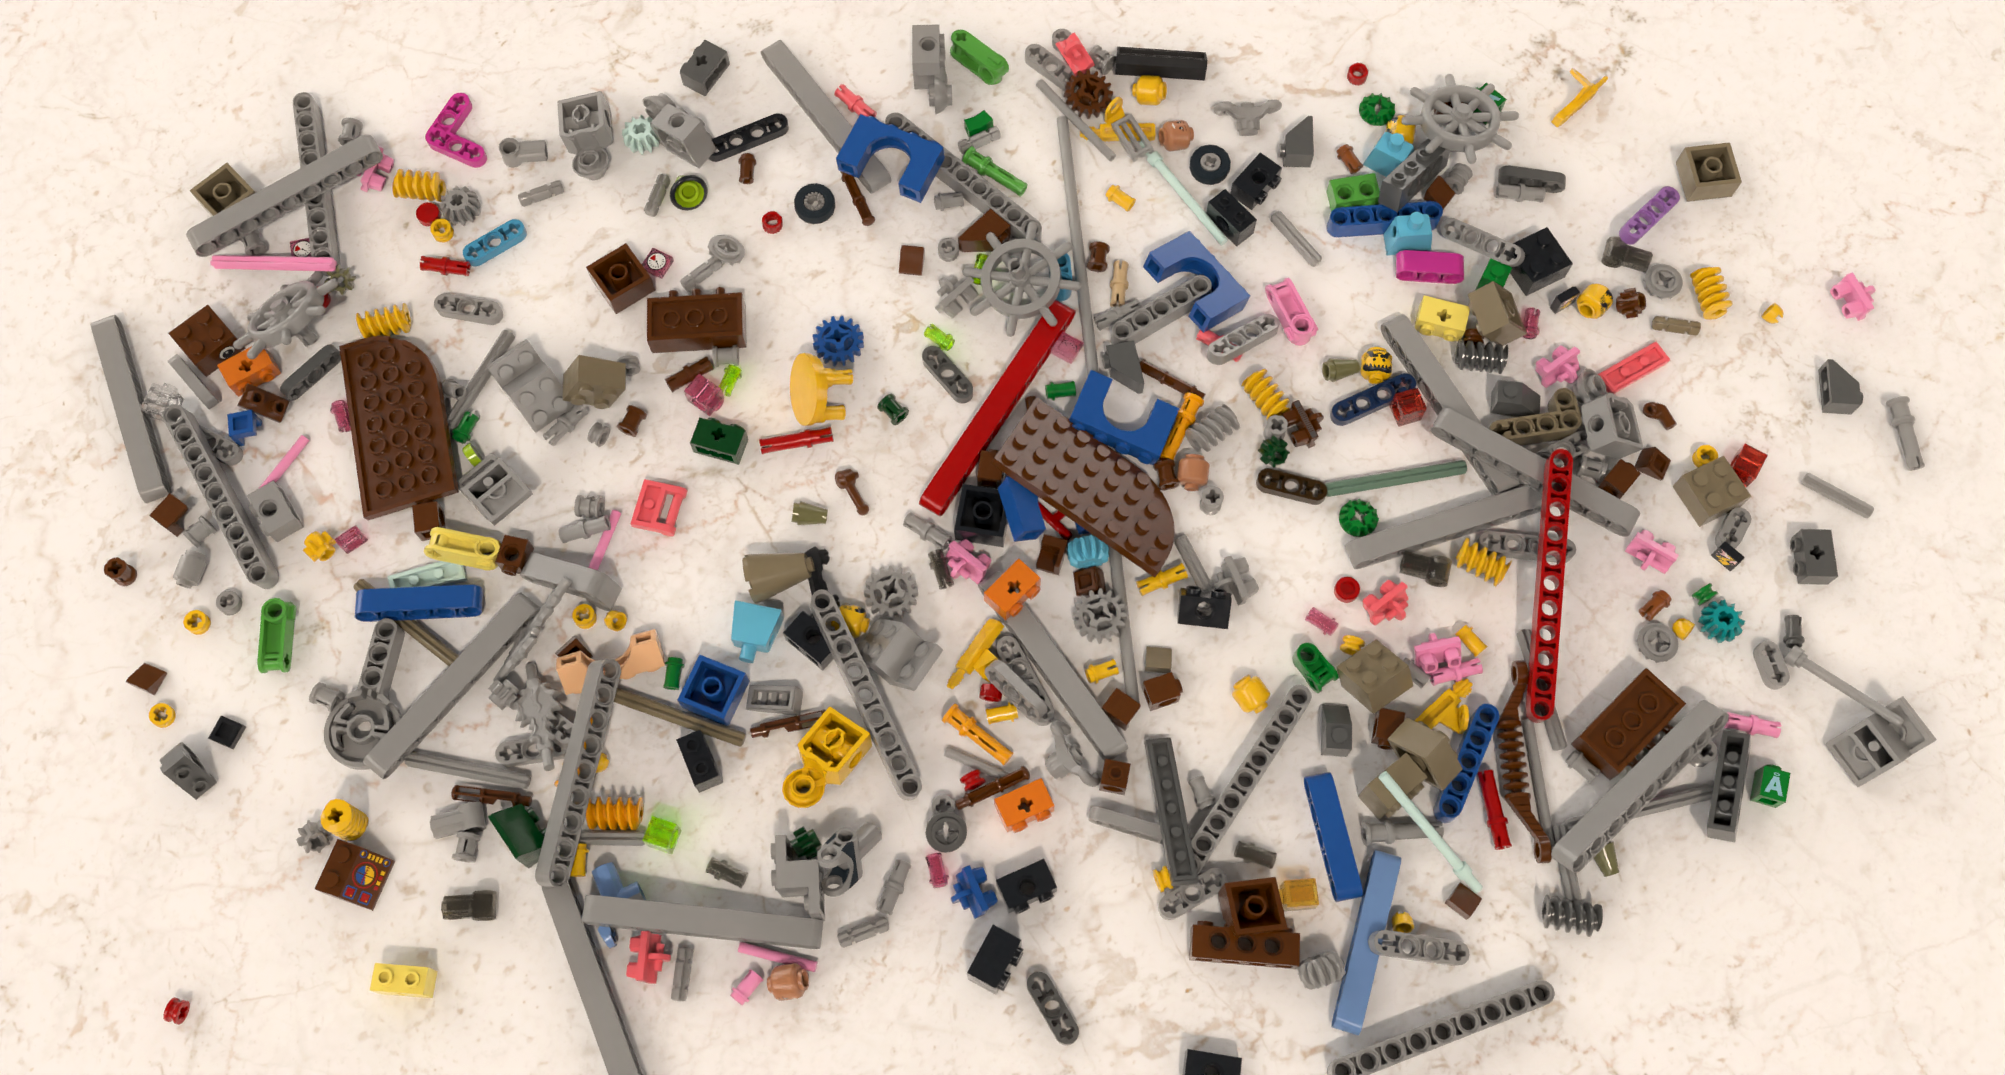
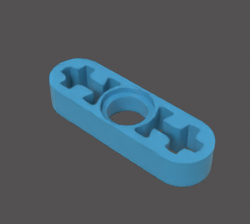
(497, 233)

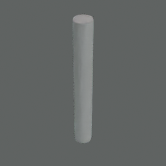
(974, 763)

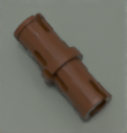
(688, 374)

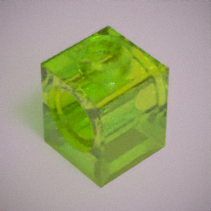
(662, 835)

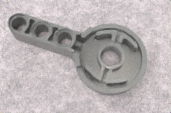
(370, 701)

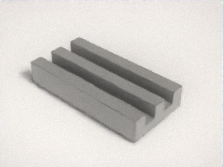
(1140, 152)

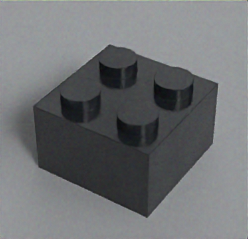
(1543, 262)
(981, 516)
(995, 959)

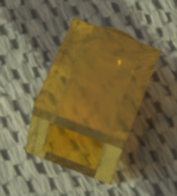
(1299, 894)

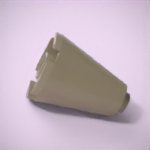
(775, 573)

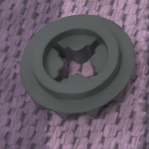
(954, 840)

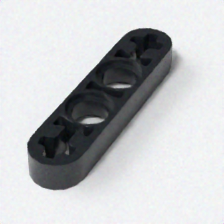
(748, 140)

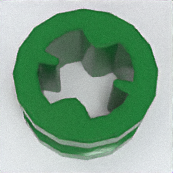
(1704, 594)

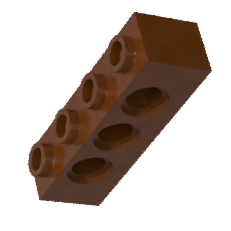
(1202, 949)

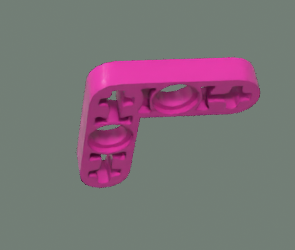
(448, 132)

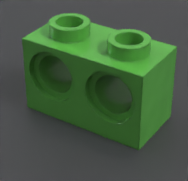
(1352, 190)

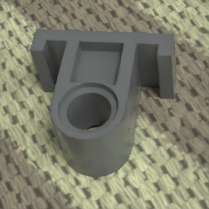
(186, 771)

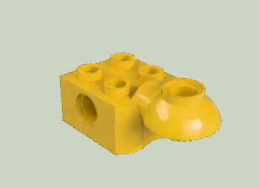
(828, 757)

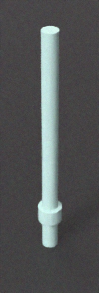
(1156, 160)
(1460, 867)

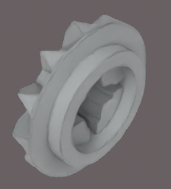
(735, 249)
(1665, 273)
(1665, 636)

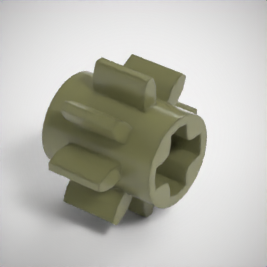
(347, 279)

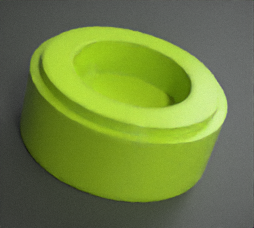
(472, 454)

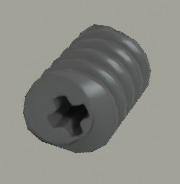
(1481, 355)
(1571, 915)

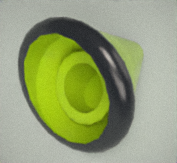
(688, 192)

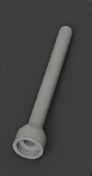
(1798, 658)

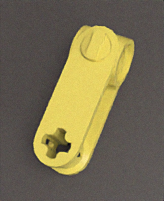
(462, 548)

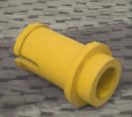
(1119, 197)
(1471, 640)
(1100, 671)
(1002, 713)
(579, 863)

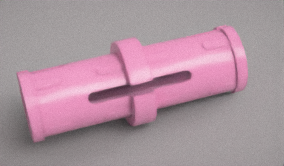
(1448, 674)
(1753, 725)

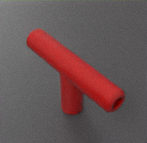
(1054, 521)

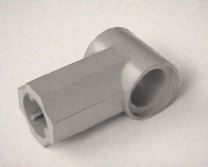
(522, 151)
(467, 818)

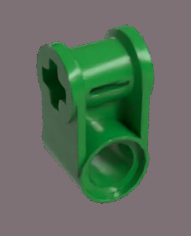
(1315, 668)

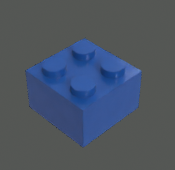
(713, 690)

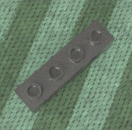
(1412, 176)
(1728, 786)

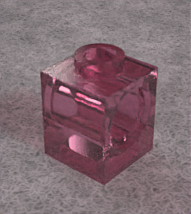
(704, 395)

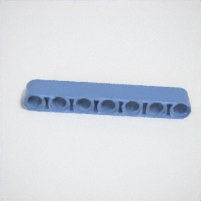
(1361, 961)

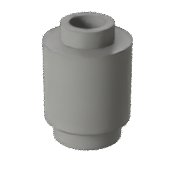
(190, 569)

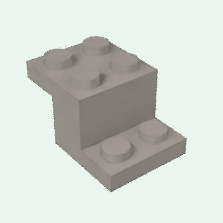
(530, 385)
(493, 489)
(898, 653)
(1879, 745)
(798, 877)

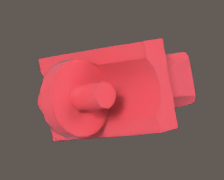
(1075, 54)
(1388, 606)
(650, 957)

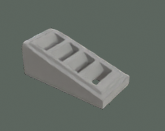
(790, 695)

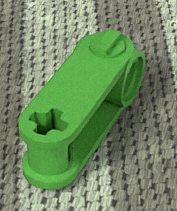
(978, 57)
(276, 636)

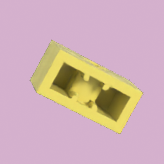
(1452, 317)
(403, 980)

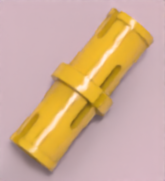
(1162, 579)

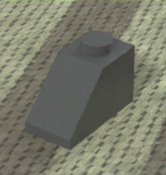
(1298, 145)
(1124, 365)
(1838, 389)
(1514, 399)
(1336, 731)

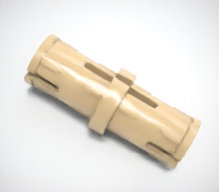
(1119, 283)

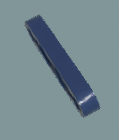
(1372, 398)

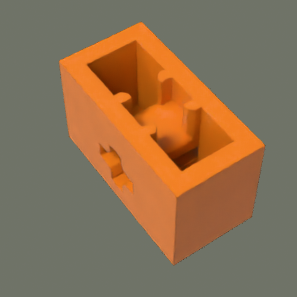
(242, 370)
(1015, 577)
(1031, 794)

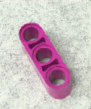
(1429, 267)

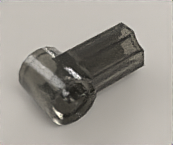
(1621, 254)
(1432, 569)
(476, 906)

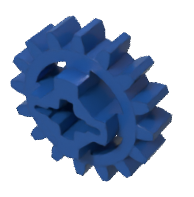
(850, 341)

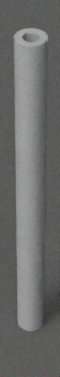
(1076, 120)
(1538, 780)

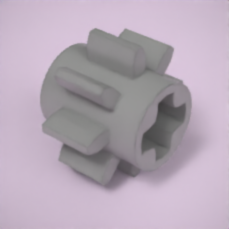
(503, 694)
(313, 837)

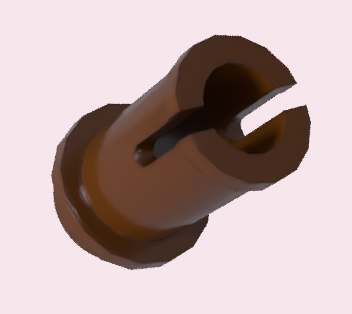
(747, 162)

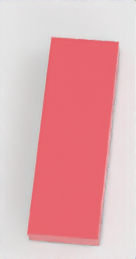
(1634, 368)

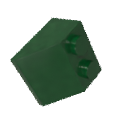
(520, 832)

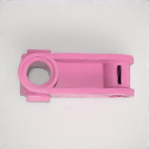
(1291, 312)

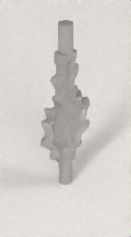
(528, 636)
(537, 708)

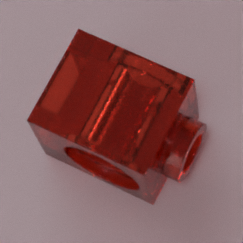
(1408, 407)
(1748, 463)

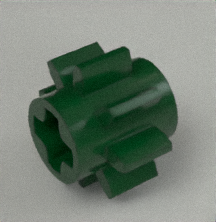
(1273, 451)
(805, 843)

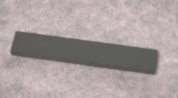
(1171, 812)

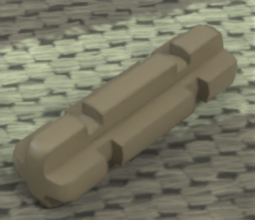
(1676, 325)

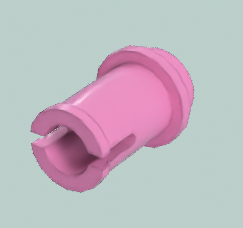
(746, 987)

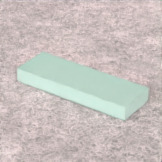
(434, 574)

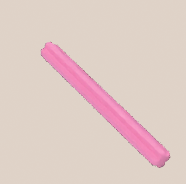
(273, 263)

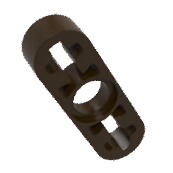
(1283, 492)

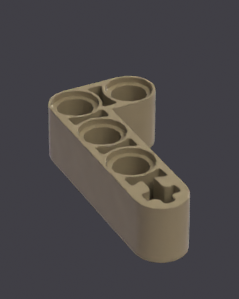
(1553, 420)

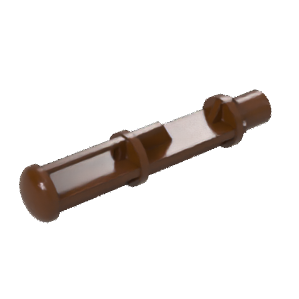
(858, 199)
(1169, 380)
(790, 724)
(993, 788)
(490, 796)

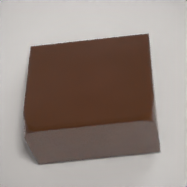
(1439, 192)
(911, 260)
(1653, 463)
(1089, 579)
(572, 646)
(147, 678)
(1463, 901)

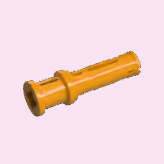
(1184, 419)
(968, 727)

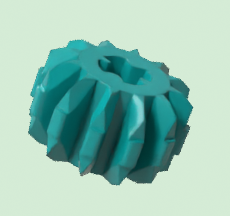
(1723, 630)

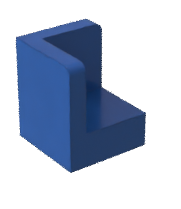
(242, 425)

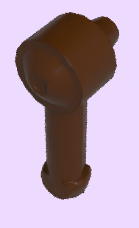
(846, 480)

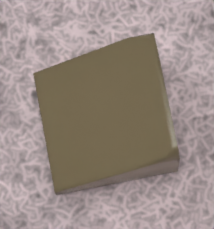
(1158, 660)

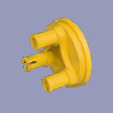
(809, 390)

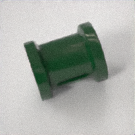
(892, 409)

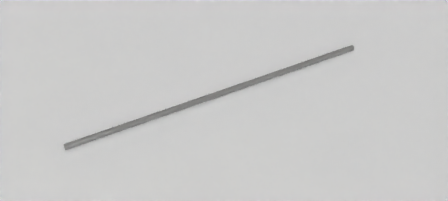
(1116, 564)

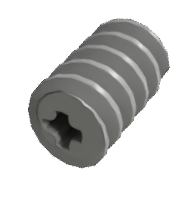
(1212, 427)

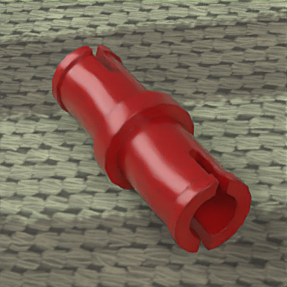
(445, 266)

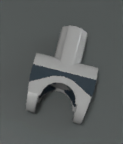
(846, 851)

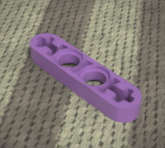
(1649, 215)

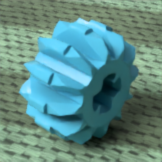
(1087, 552)

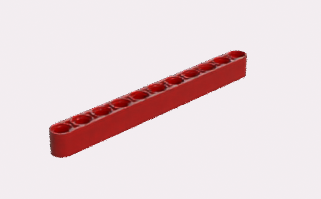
(995, 411)
(1542, 595)

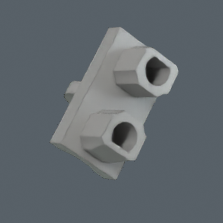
(949, 304)
(1232, 582)

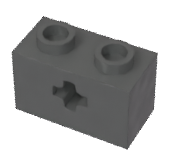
(704, 67)
(1814, 556)

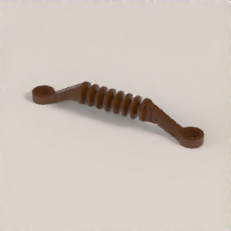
(1519, 800)

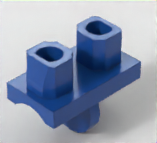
(969, 892)

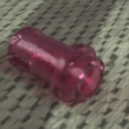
(1531, 323)
(340, 411)
(1322, 621)
(937, 870)

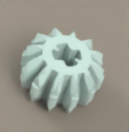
(639, 135)

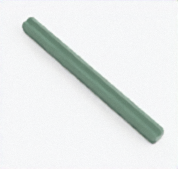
(1396, 478)

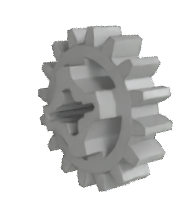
(882, 588)
(1103, 606)

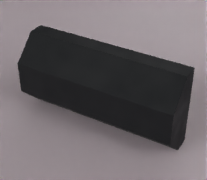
(1161, 63)

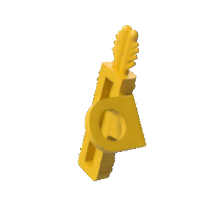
(1583, 97)
(1106, 132)
(977, 654)
(1445, 709)

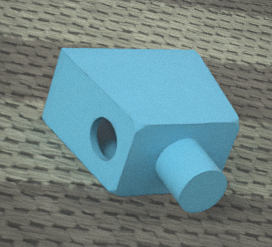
(1388, 153)
(1408, 233)
(754, 628)

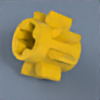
(319, 546)

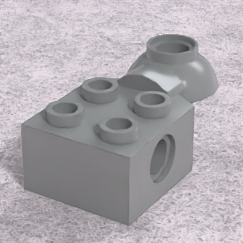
(929, 65)
(679, 131)
(586, 132)
(1607, 418)

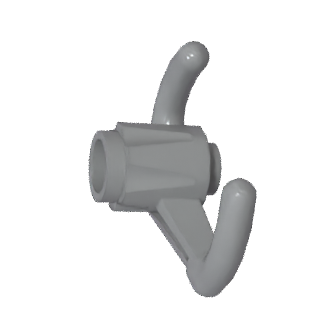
(1248, 114)
(1067, 757)

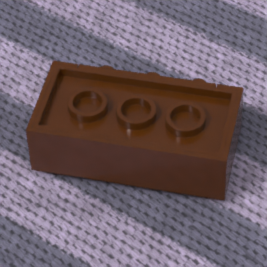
(696, 321)
(1629, 724)

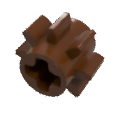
(1630, 303)

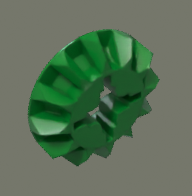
(1367, 110)
(1355, 527)

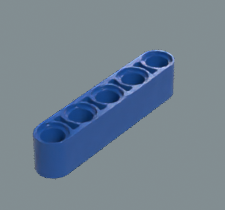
(1372, 218)
(418, 603)
(1475, 755)
(1333, 837)

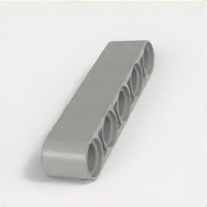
(1166, 303)

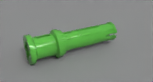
(985, 166)

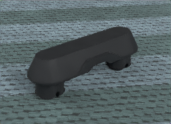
(816, 580)

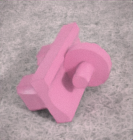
(373, 180)
(1856, 295)
(1562, 368)
(1651, 552)
(965, 563)
(1438, 651)

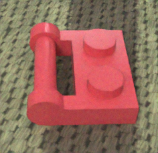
(651, 504)

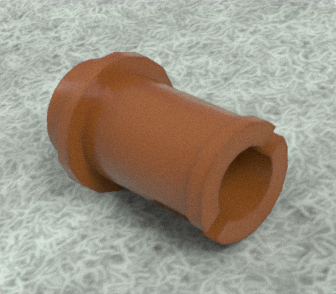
(1348, 157)
(1655, 604)

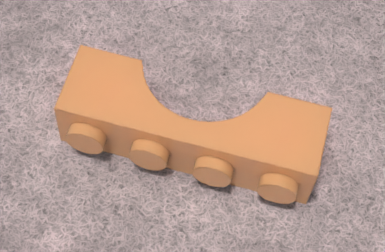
(641, 656)

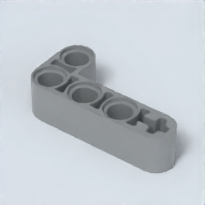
(586, 582)

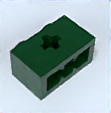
(727, 448)

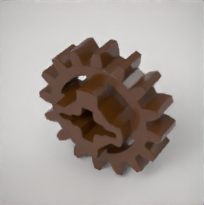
(1088, 94)

